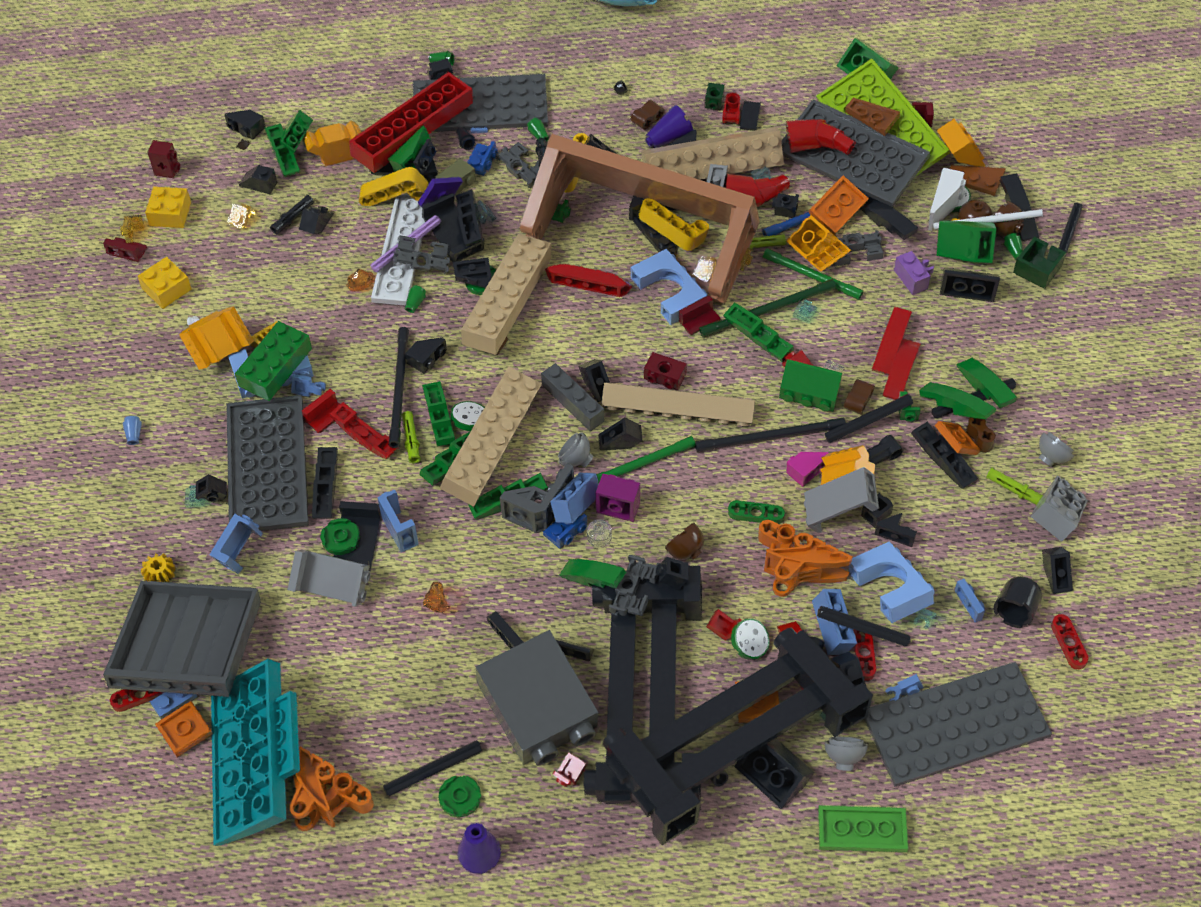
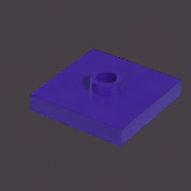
(438, 188)

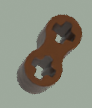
(647, 114)
(859, 396)
(981, 434)

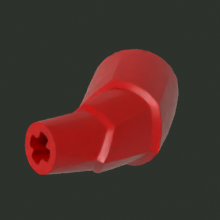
(815, 134)
(761, 189)

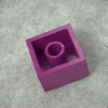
(618, 497)

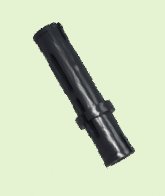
(540, 150)
(287, 218)

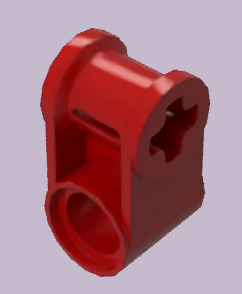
(731, 109)

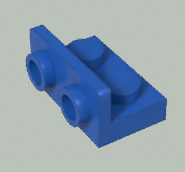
(482, 157)
(563, 534)

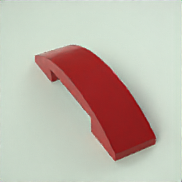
(901, 368)
(361, 431)

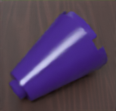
(669, 128)
(478, 849)

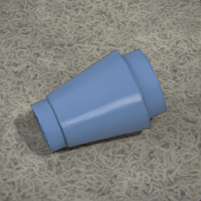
(132, 429)

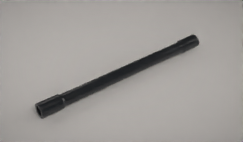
(395, 432)
(710, 444)

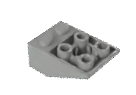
(1060, 508)

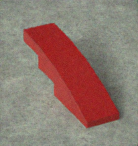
(891, 340)

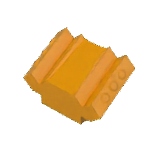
(332, 142)
(817, 244)
(215, 337)
(845, 462)

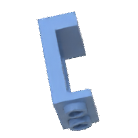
(402, 533)
(233, 540)

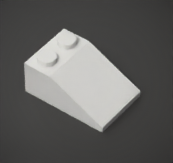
(947, 195)

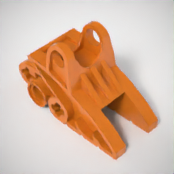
(800, 563)
(316, 800)

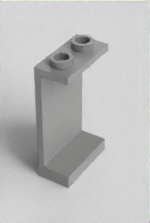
(840, 497)
(329, 576)

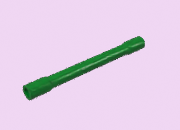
(777, 258)
(678, 446)

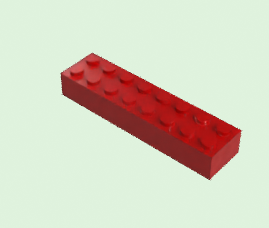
(427, 108)

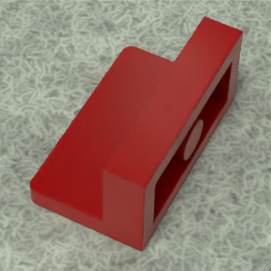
(318, 412)

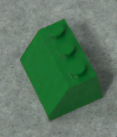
(860, 53)
(810, 385)

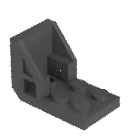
(520, 505)

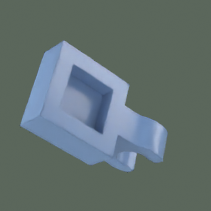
(303, 386)
(906, 687)

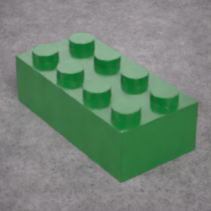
(273, 361)

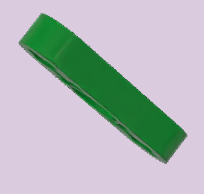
(751, 506)

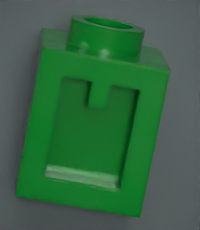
(562, 212)
(908, 413)

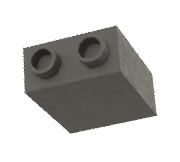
(537, 699)

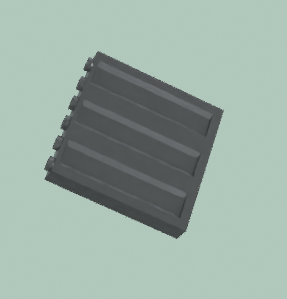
(183, 638)

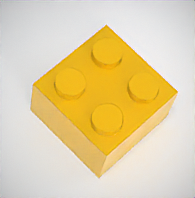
(168, 207)
(164, 282)

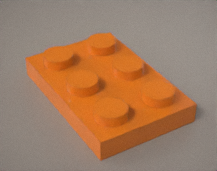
(838, 205)

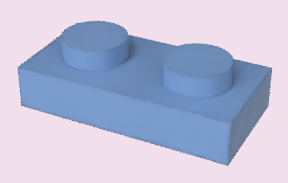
(967, 596)
(169, 702)

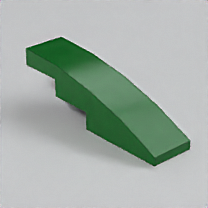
(284, 157)
(758, 332)
(987, 382)
(961, 401)
(438, 413)
(437, 470)
(490, 502)
(592, 572)

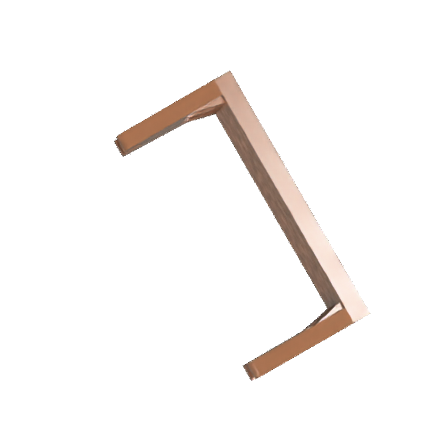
(572, 159)

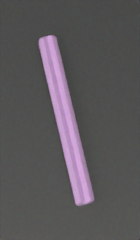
(417, 234)

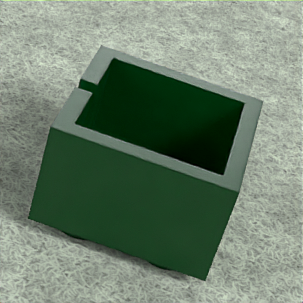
(1035, 267)

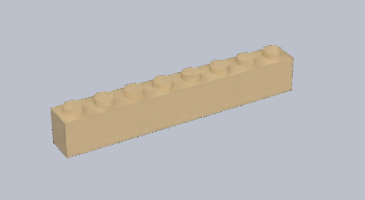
(678, 402)

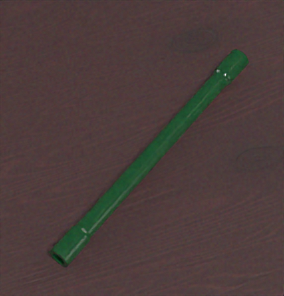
(820, 288)

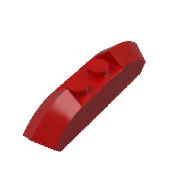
(588, 279)

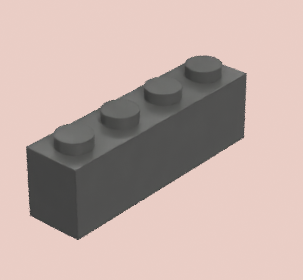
(572, 397)

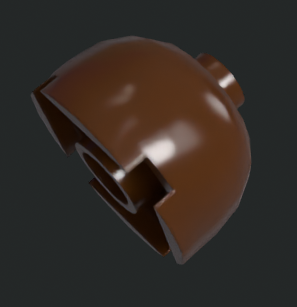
(974, 209)
(1008, 227)
(687, 543)

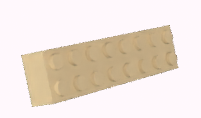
(738, 151)
(506, 294)
(490, 436)

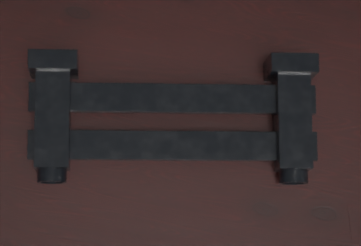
(664, 604)
(668, 794)

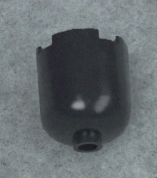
(1018, 601)

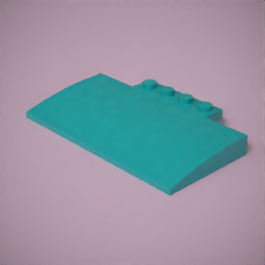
(252, 753)

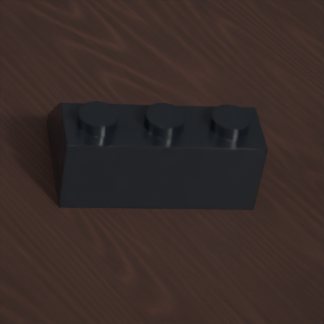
(969, 284)
(775, 772)

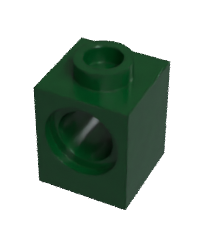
(714, 96)

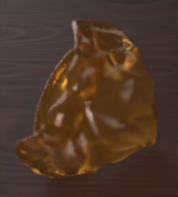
(359, 280)
(435, 598)

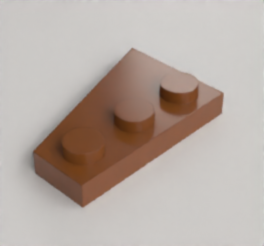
(873, 115)
(981, 178)

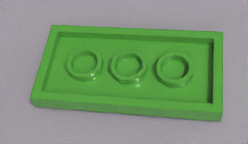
(862, 828)

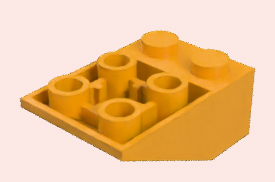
(961, 144)

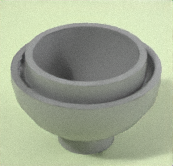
(1054, 450)
(576, 451)
(845, 751)

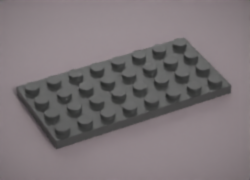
(498, 102)
(877, 164)
(267, 462)
(956, 724)

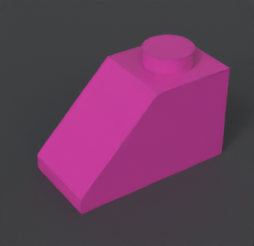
(805, 466)

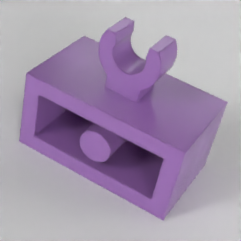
(913, 272)

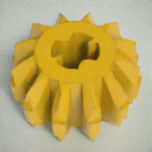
(158, 568)

